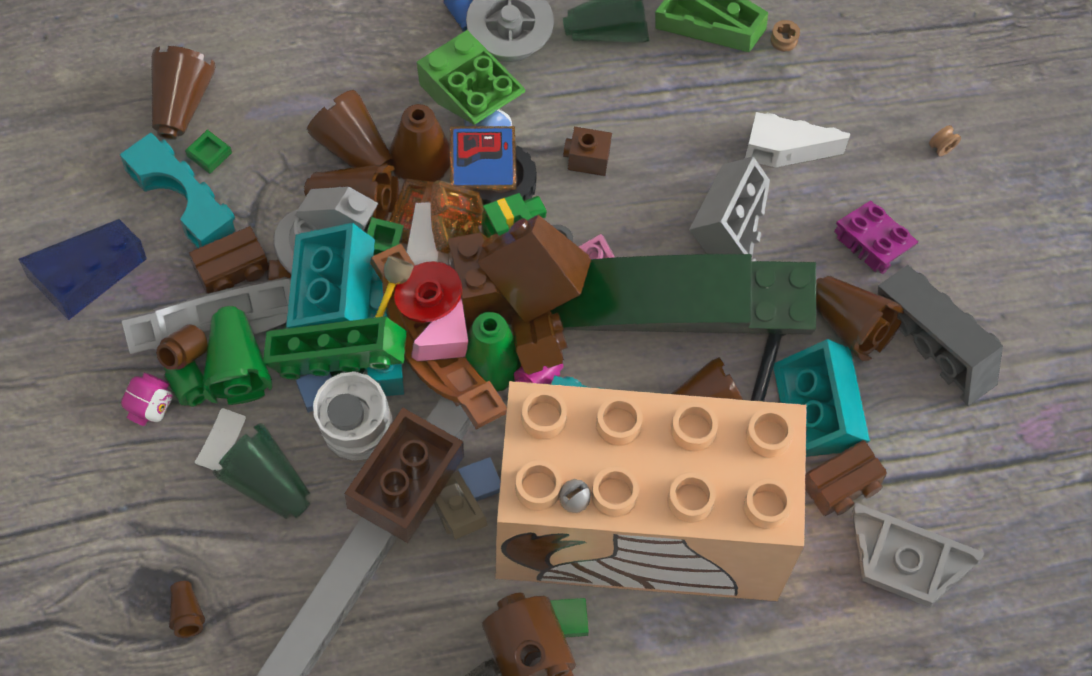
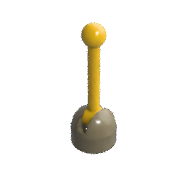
(396, 272)

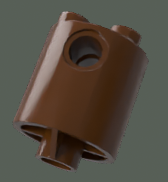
(526, 631)

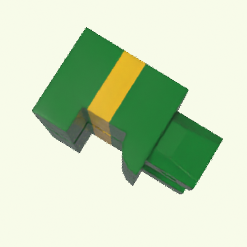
(503, 213)

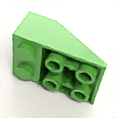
(467, 79)

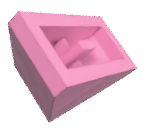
(443, 337)

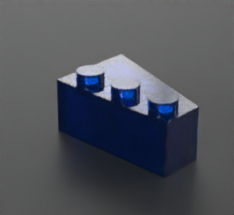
(84, 266)

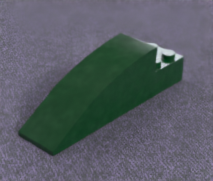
(694, 295)

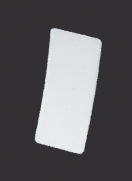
(220, 439)

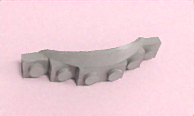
(263, 304)

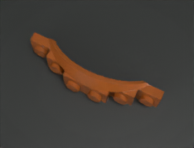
(448, 377)

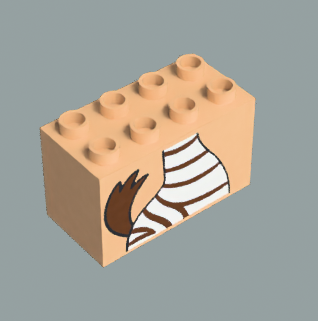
(679, 488)

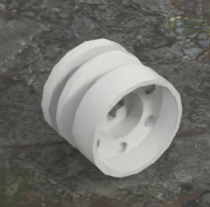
(377, 418)

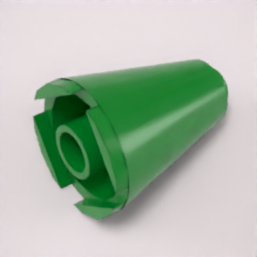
(492, 350)
(233, 360)

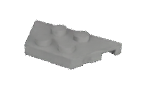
(908, 557)

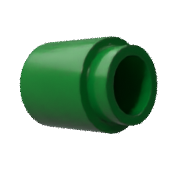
(186, 384)

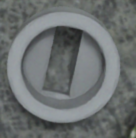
(579, 501)

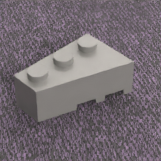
(732, 209)

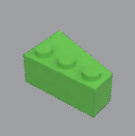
(720, 22)

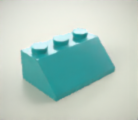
(330, 276)
(828, 386)

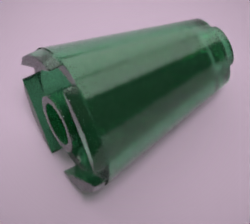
(607, 21)
(264, 474)

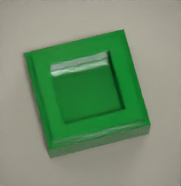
(208, 151)
(572, 616)

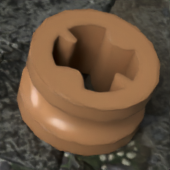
(777, 38)
(945, 140)

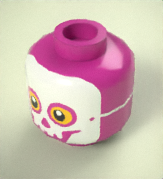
(146, 399)

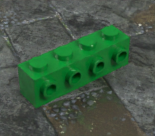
(335, 347)

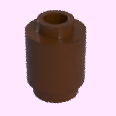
(182, 347)

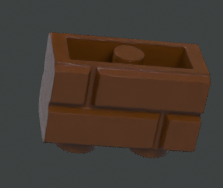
(229, 261)
(539, 341)
(844, 479)

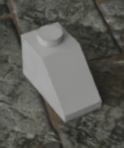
(336, 207)

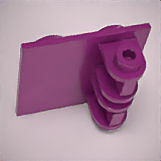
(876, 233)

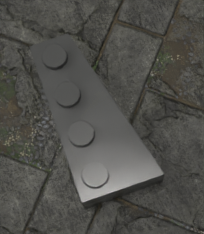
(945, 333)

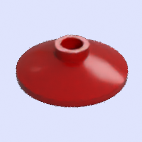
(425, 281)

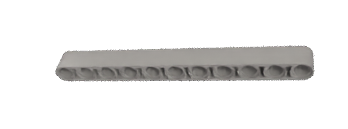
(345, 578)

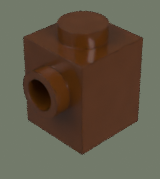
(588, 151)

